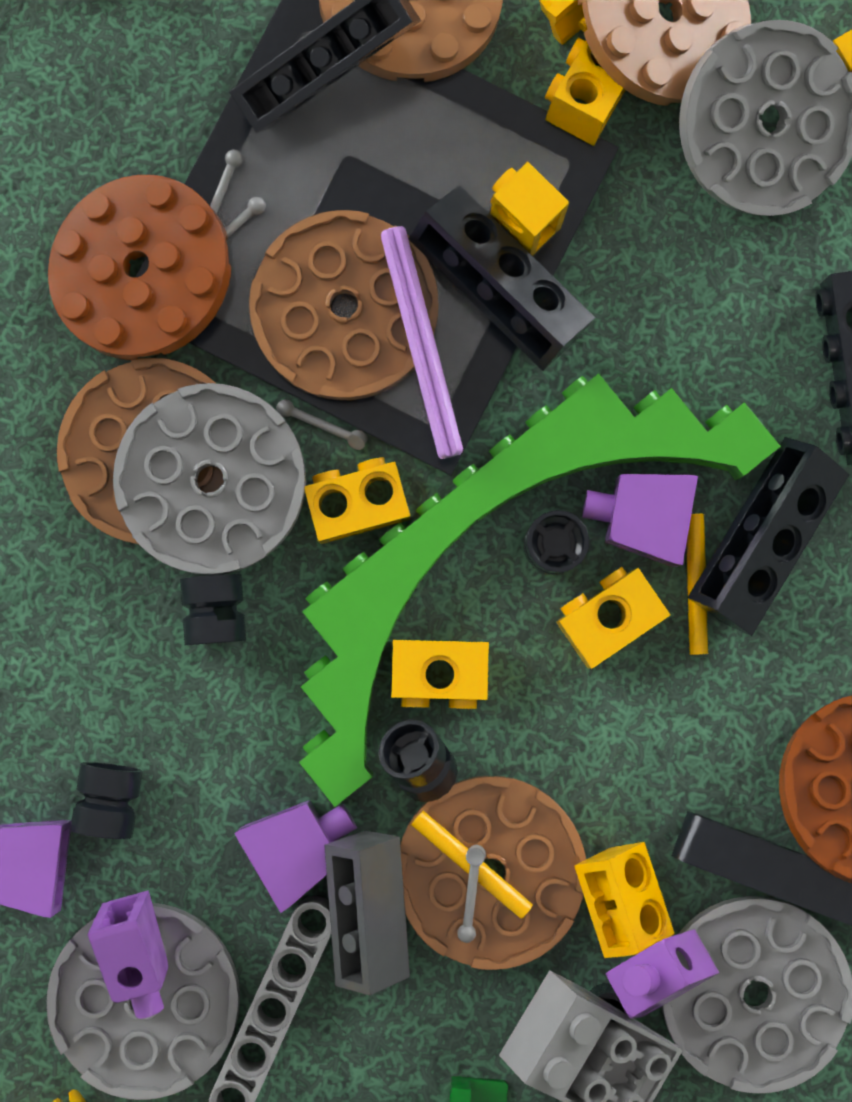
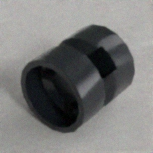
(556, 542)
(213, 609)
(418, 760)
(105, 806)

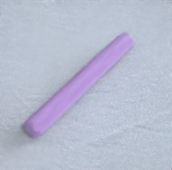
(421, 342)

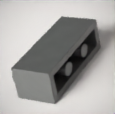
(367, 911)

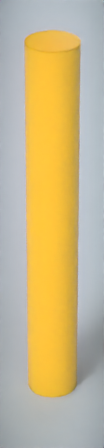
(695, 566)
(457, 853)

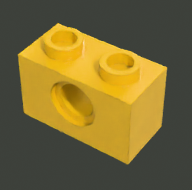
(639, 609)
(469, 666)

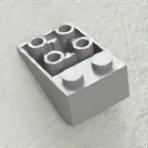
(586, 1048)

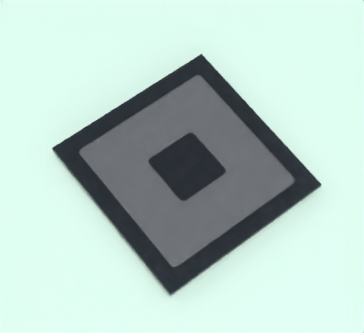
(393, 156)

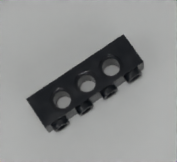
(321, 59)
(500, 277)
(833, 303)
(769, 535)

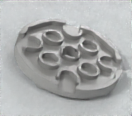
(734, 84)
(160, 471)
(806, 1003)
(153, 1053)

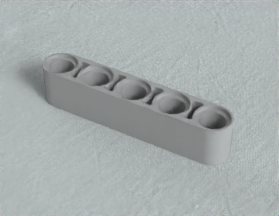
(276, 984)

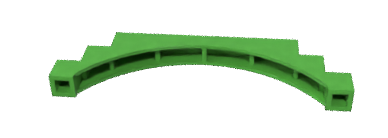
(578, 435)

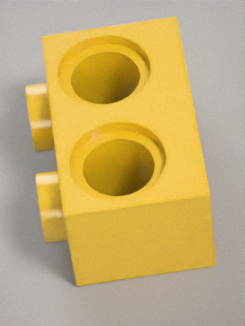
(589, 84)
(528, 207)
(360, 513)
(624, 900)

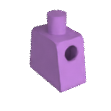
(646, 514)
(290, 848)
(34, 865)
(130, 952)
(658, 976)

